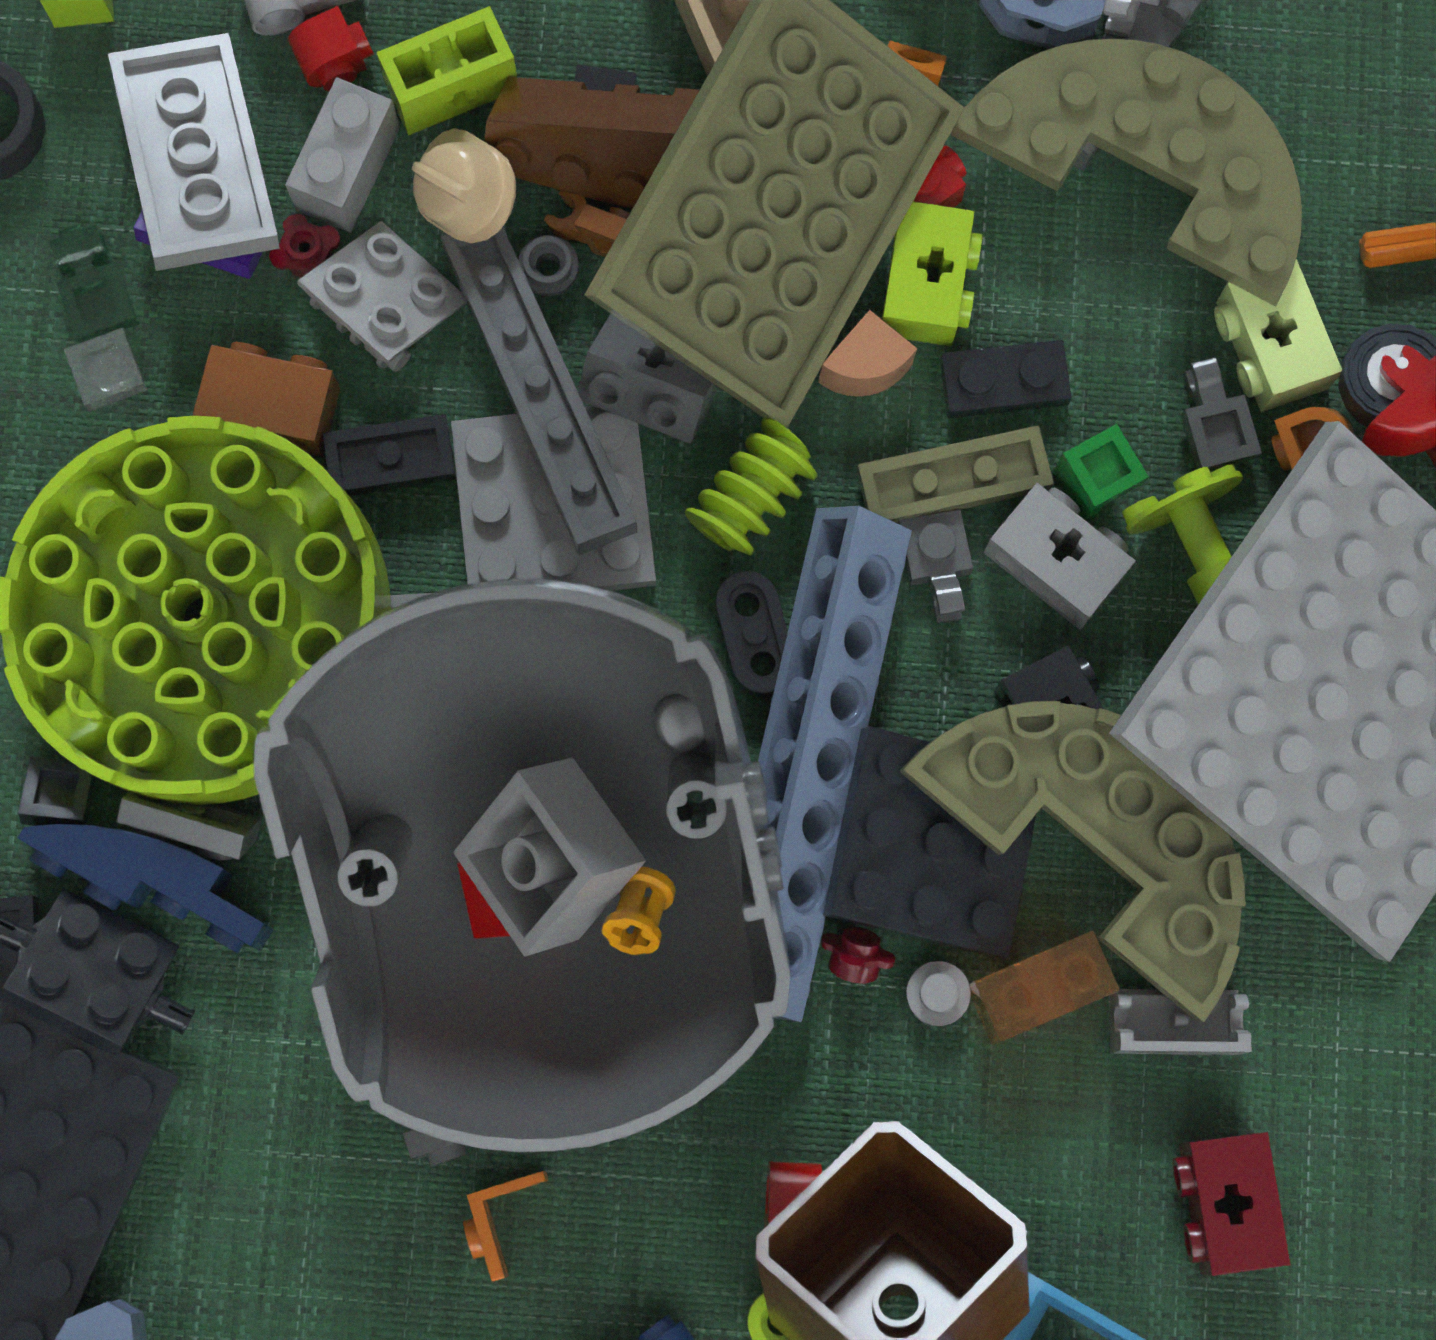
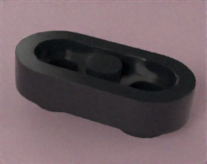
(752, 635)

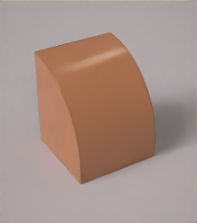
(867, 359)

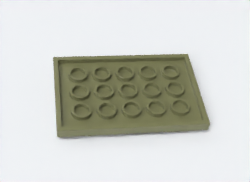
(776, 201)

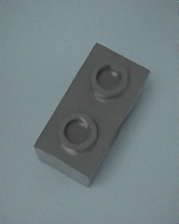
(644, 382)

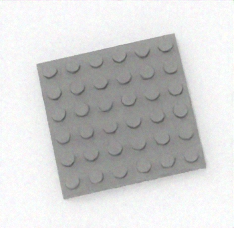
(1310, 693)

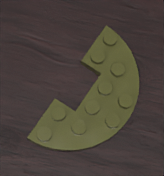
(1168, 120)
(1061, 758)

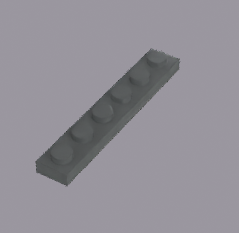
(541, 391)

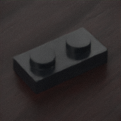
(1005, 379)
(390, 455)

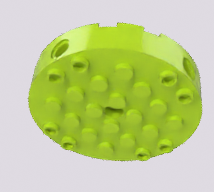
(122, 554)

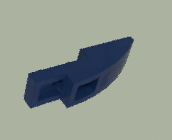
(129, 865)

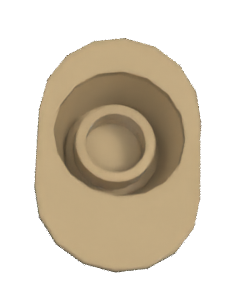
(464, 186)

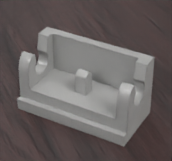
(1153, 1024)

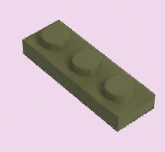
(956, 475)

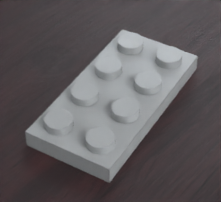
(193, 152)

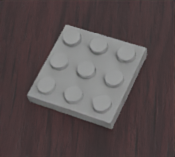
(512, 518)

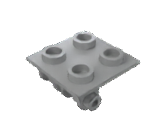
(382, 294)

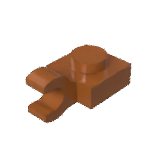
(588, 224)

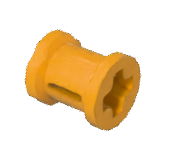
(641, 912)

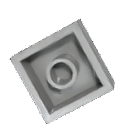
(548, 856)

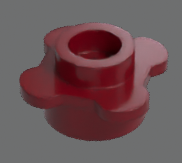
(299, 231)
(856, 955)

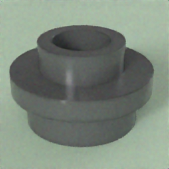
(554, 249)

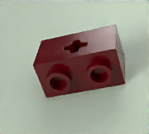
(1256, 1229)

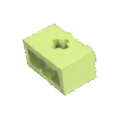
(1271, 371)

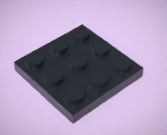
(915, 866)

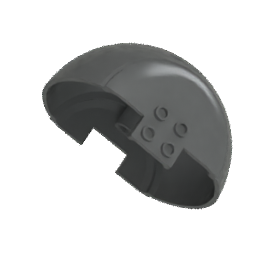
(395, 759)

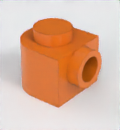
(1299, 430)

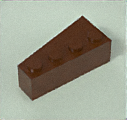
(585, 138)

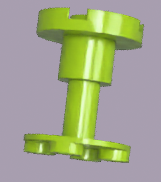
(1192, 521)

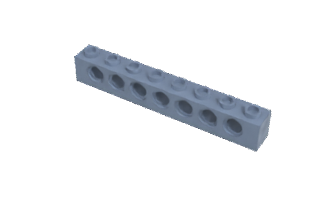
(819, 711)

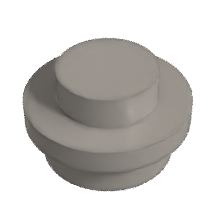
(938, 993)

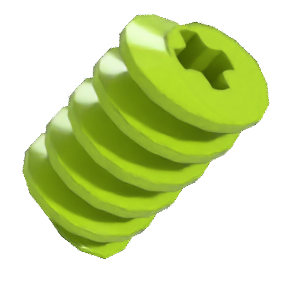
(752, 487)

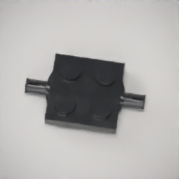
(90, 973)

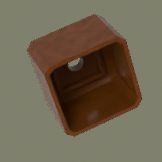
(889, 1225)

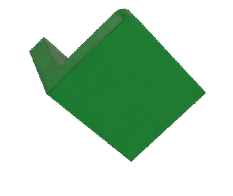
(1099, 471)

